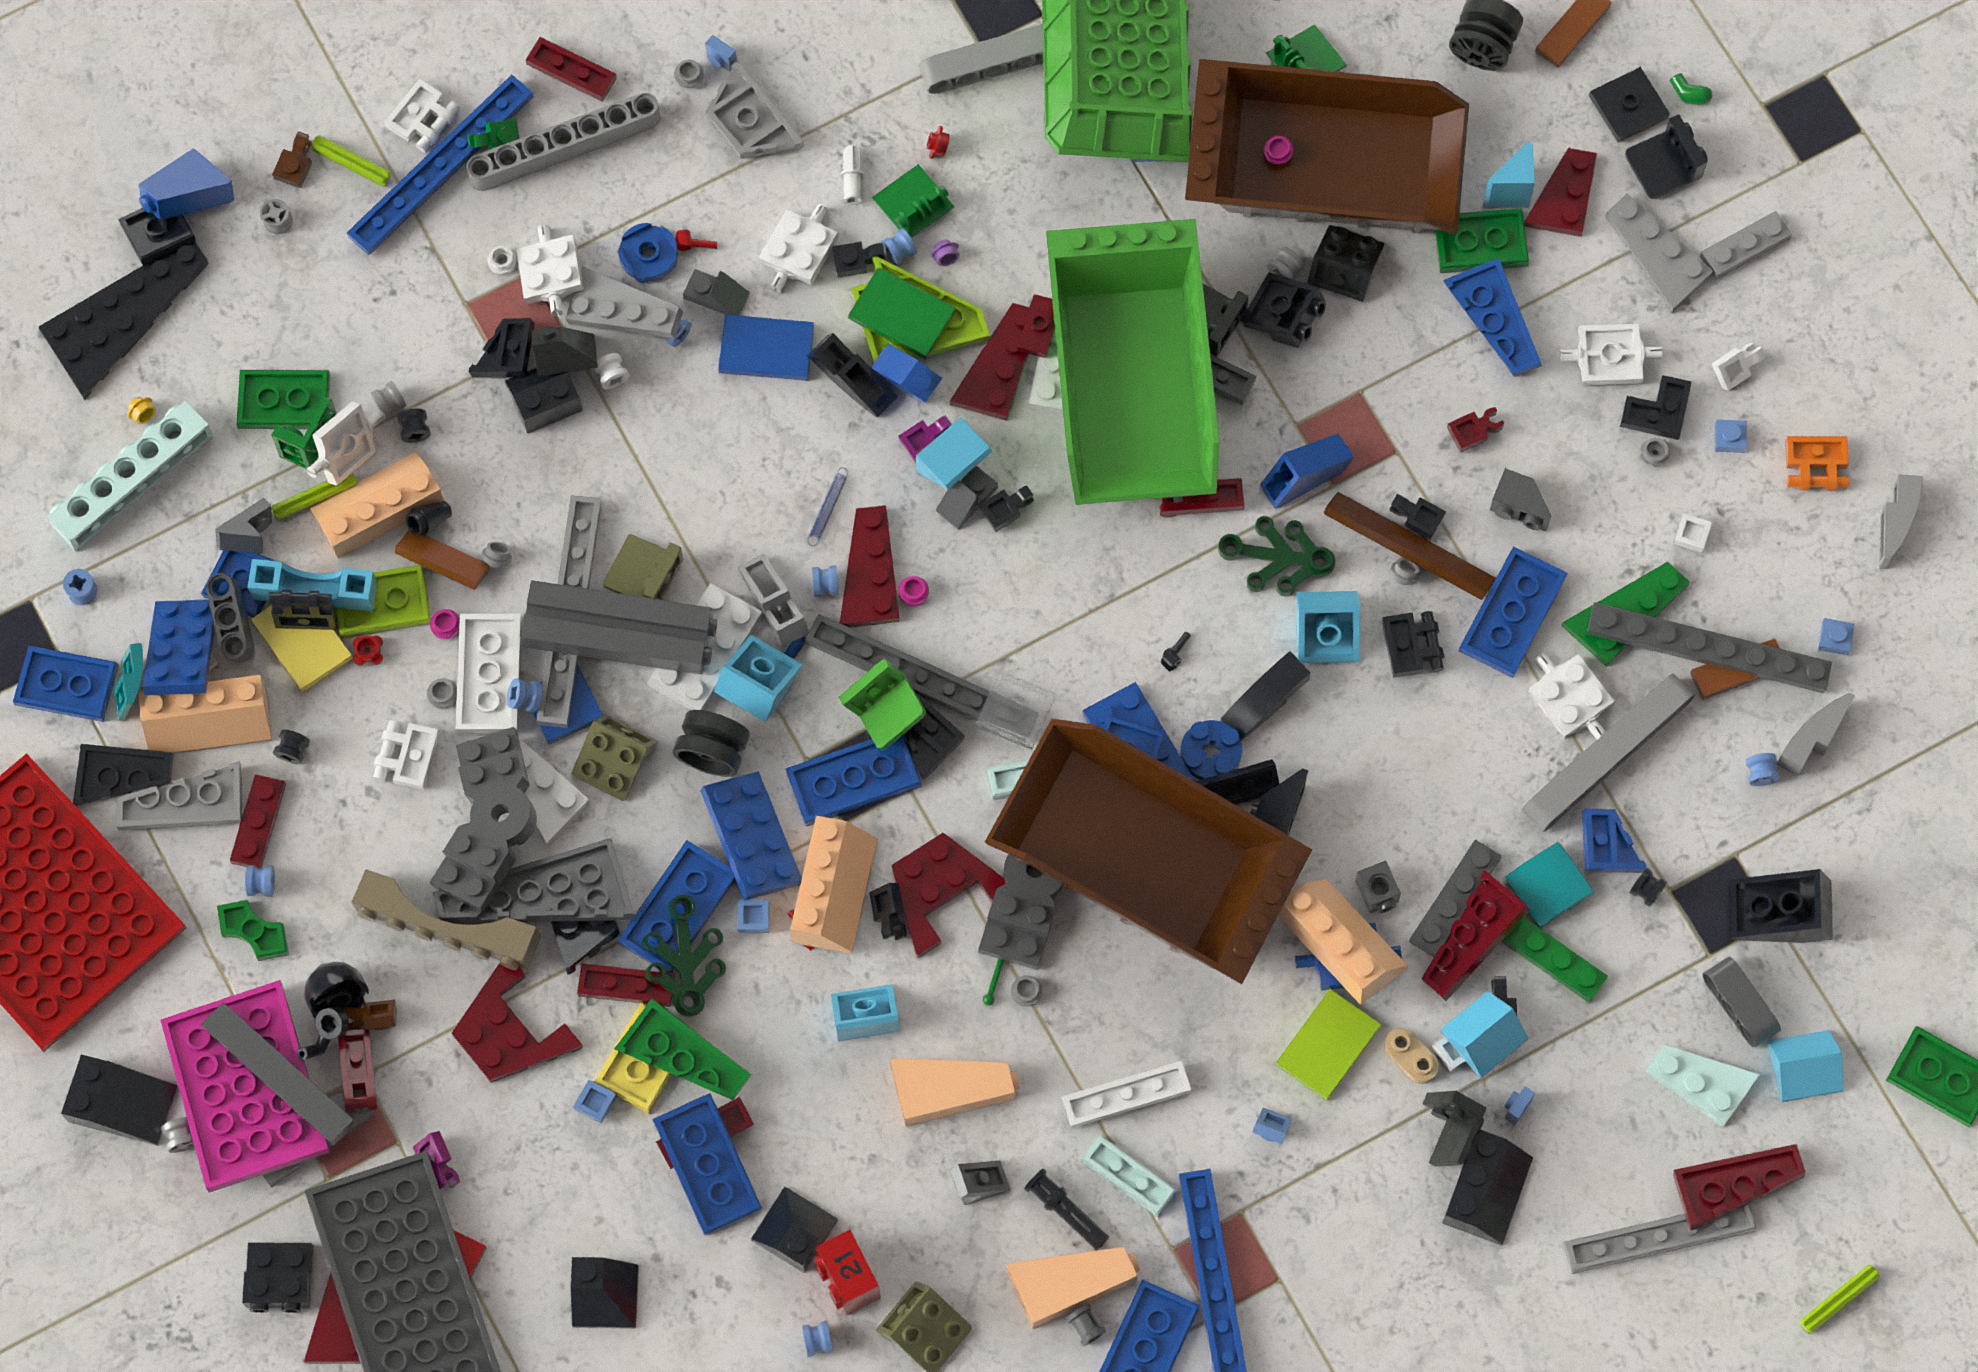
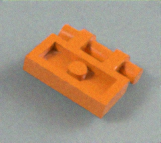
(1817, 453)

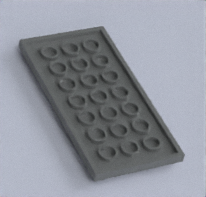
(400, 1271)

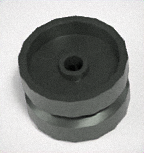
(711, 743)

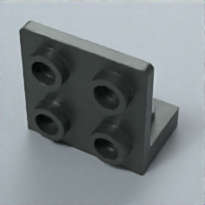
(1345, 262)
(1222, 316)
(1463, 1121)

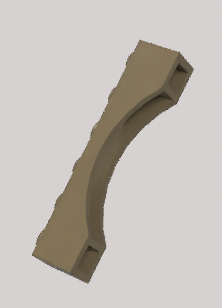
(503, 940)

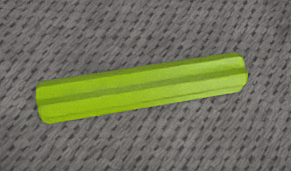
(351, 160)
(311, 496)
(1839, 1299)

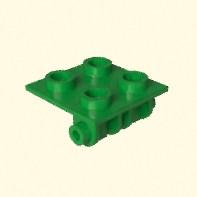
(1306, 51)
(913, 201)

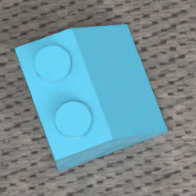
(1328, 626)
(757, 678)

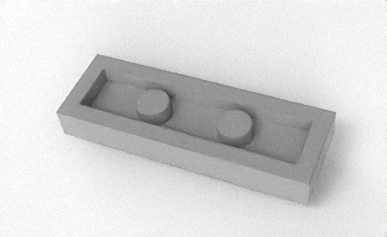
(1746, 244)

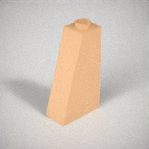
(950, 1087)
(1068, 1282)

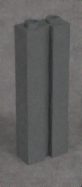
(618, 627)

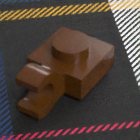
(294, 164)
(374, 1015)

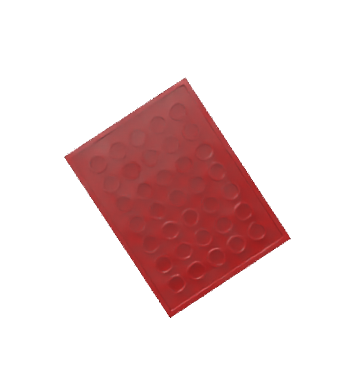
(69, 909)

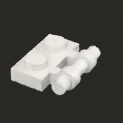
(414, 111)
(415, 755)

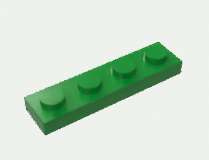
(1555, 959)

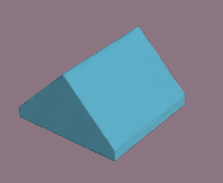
(1513, 182)
(952, 455)
(865, 1012)
(1485, 1033)
(1806, 1065)

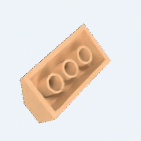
(376, 504)
(226, 715)
(833, 886)
(1341, 939)

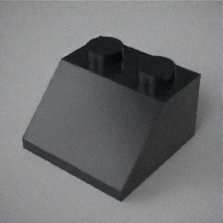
(543, 398)

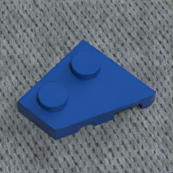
(1608, 844)

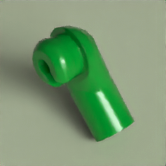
(1690, 93)

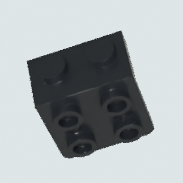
(1667, 159)

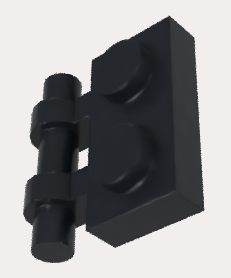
(303, 610)
(1403, 644)

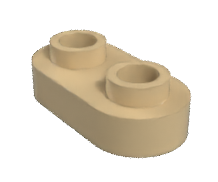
(1409, 1056)

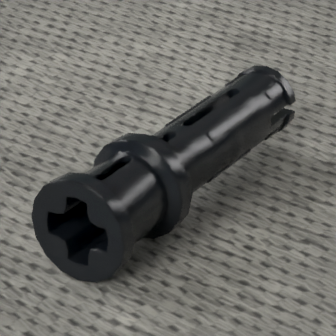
(1095, 1237)

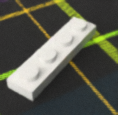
(1126, 1094)

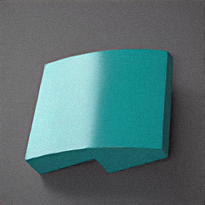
(130, 680)
(1549, 884)

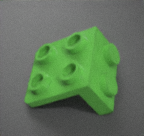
(884, 703)

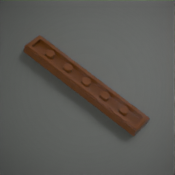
(1409, 545)

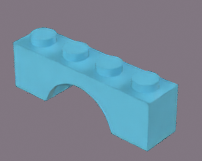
(349, 587)

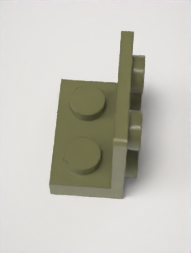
(643, 568)
(612, 756)
(925, 1327)

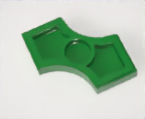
(265, 937)

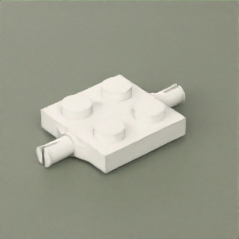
(798, 247)
(550, 269)
(1610, 354)
(344, 443)
(1571, 696)

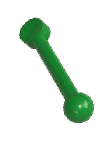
(988, 999)

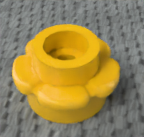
(141, 410)

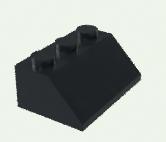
(1488, 1188)

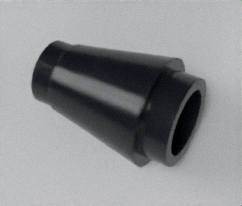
(426, 518)

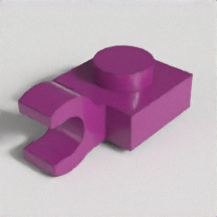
(921, 435)
(438, 1156)

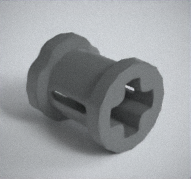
(1086, 1324)

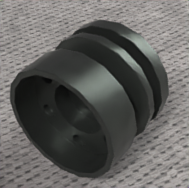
(1486, 33)

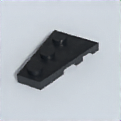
(118, 771)

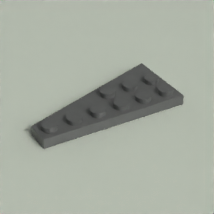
(561, 887)

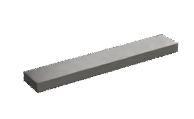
(1652, 1239)

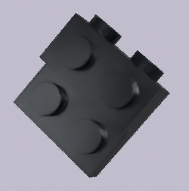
(1285, 309)
(278, 1277)

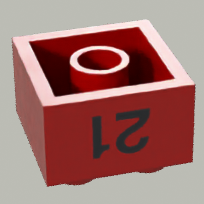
(848, 1273)

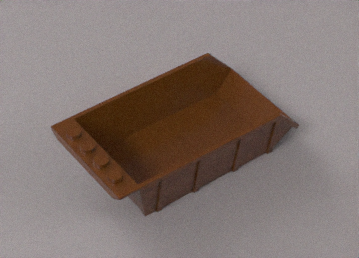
(1360, 142)
(1149, 845)

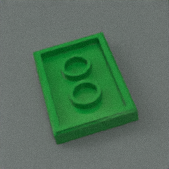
(1483, 238)
(901, 313)
(280, 397)
(1938, 1075)

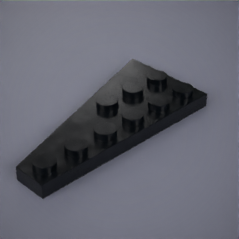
(111, 322)

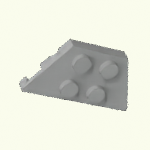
(750, 118)

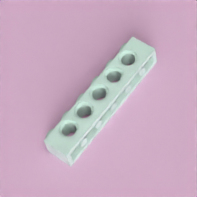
(126, 491)

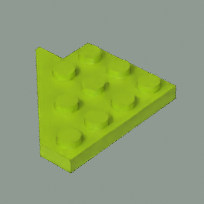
(963, 330)

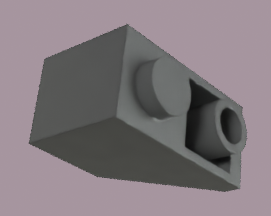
(1521, 500)

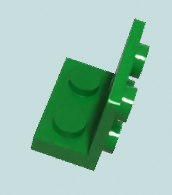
(299, 448)

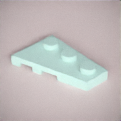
(1702, 1082)

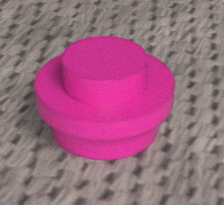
(1278, 150)
(913, 591)
(445, 624)

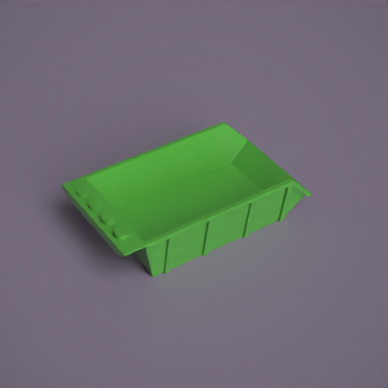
(1117, 78)
(1134, 361)

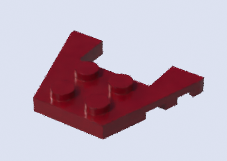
(934, 877)
(498, 1038)

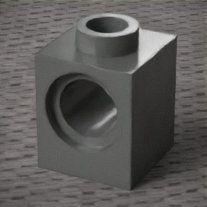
(1373, 875)

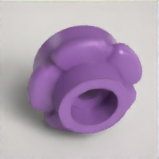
(945, 252)

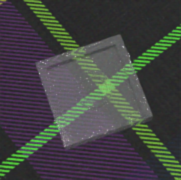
(1015, 710)

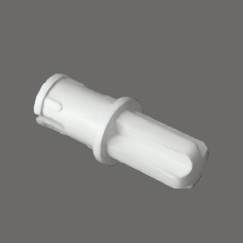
(852, 175)

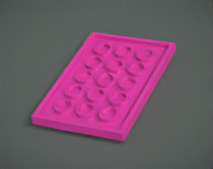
(231, 1114)

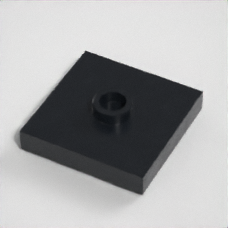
(1629, 104)
(155, 237)

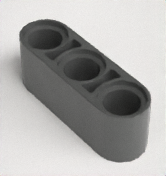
(220, 607)
(1741, 1002)

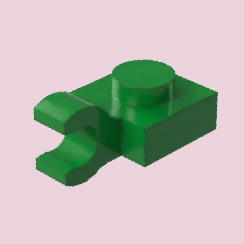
(496, 134)

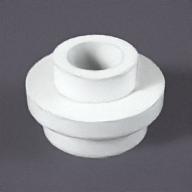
(498, 253)

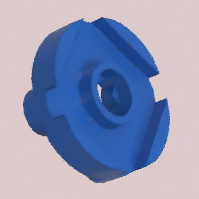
(653, 237)
(1202, 735)

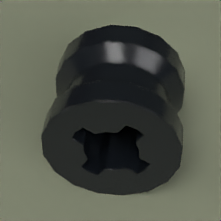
(413, 425)
(291, 746)
(1648, 887)

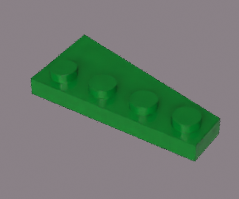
(1645, 596)
(675, 1047)

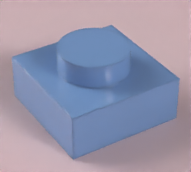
(720, 53)
(1730, 436)
(1836, 636)
(753, 916)
(595, 1101)
(1518, 1104)
(1272, 1126)

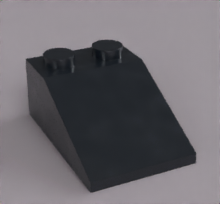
(1782, 907)
(118, 1100)

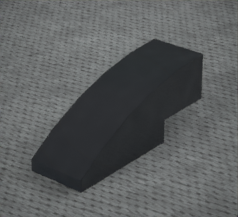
(852, 375)
(1266, 695)

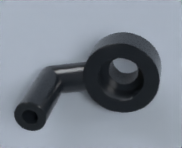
(327, 1030)

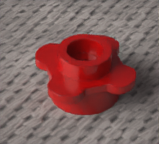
(937, 142)
(361, 644)

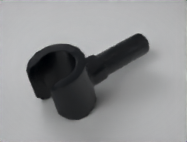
(1170, 659)

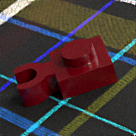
(1471, 430)

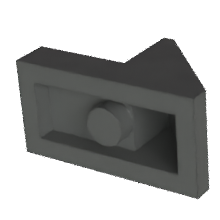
(716, 293)
(965, 496)
(243, 530)
(979, 1180)

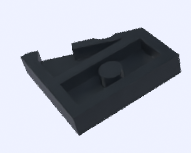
(507, 350)
(932, 740)
(582, 939)

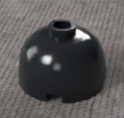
(336, 986)

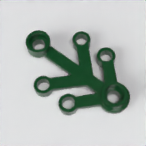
(1281, 556)
(684, 961)

